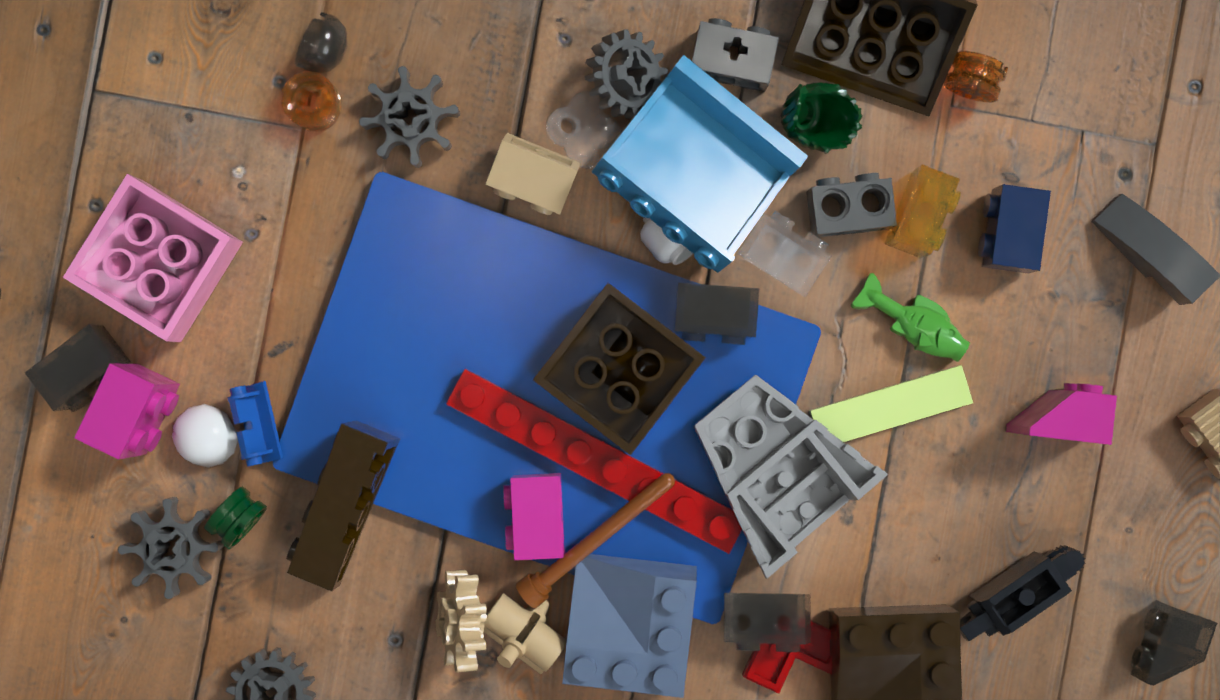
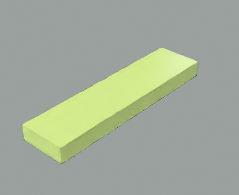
(895, 404)

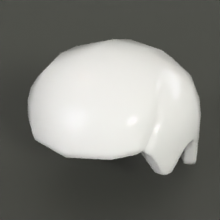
(204, 435)

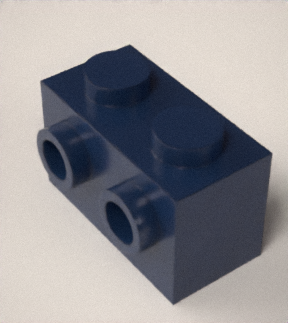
(1014, 228)

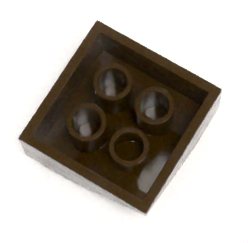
(619, 368)
(895, 653)

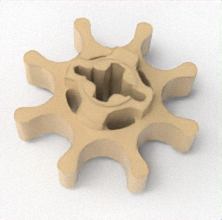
(461, 620)

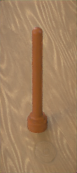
(535, 587)

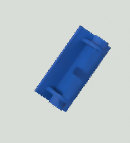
(260, 439)

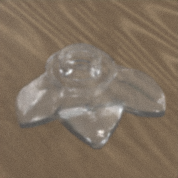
(590, 129)

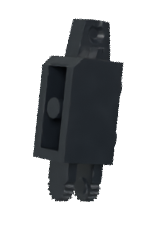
(1021, 592)

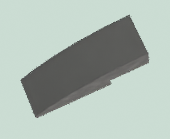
(1156, 250)

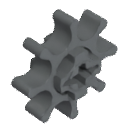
(396, 107)
(155, 546)

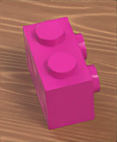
(536, 516)

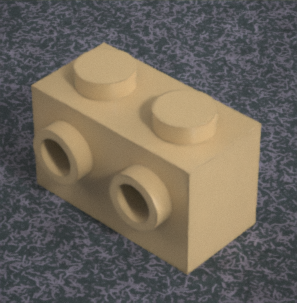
(532, 174)

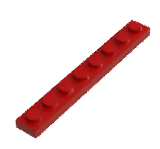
(592, 458)

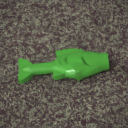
(922, 324)

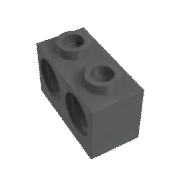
(852, 215)

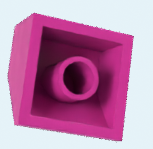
(1073, 414)

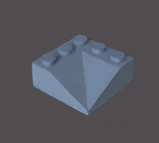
(630, 625)

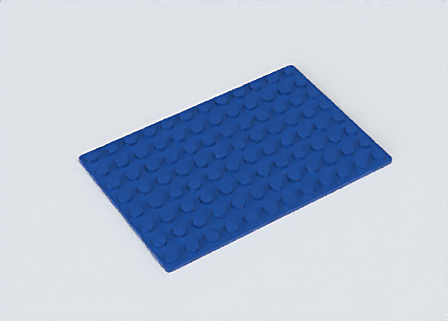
(468, 288)

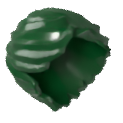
(821, 116)

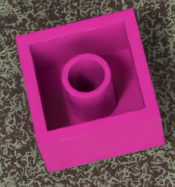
(128, 411)

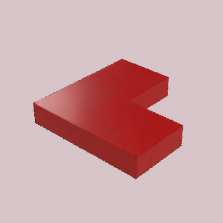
(772, 667)

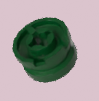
(235, 517)

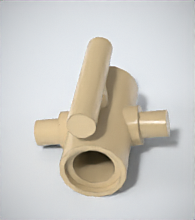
(523, 634)

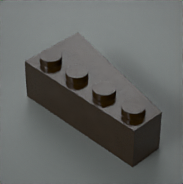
(341, 504)

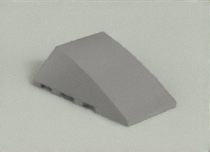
(780, 469)

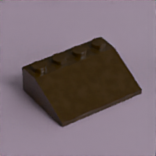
(881, 46)

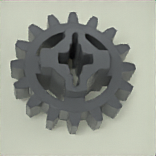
(624, 72)
(260, 677)

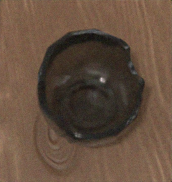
(322, 45)

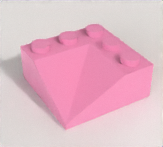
(152, 259)

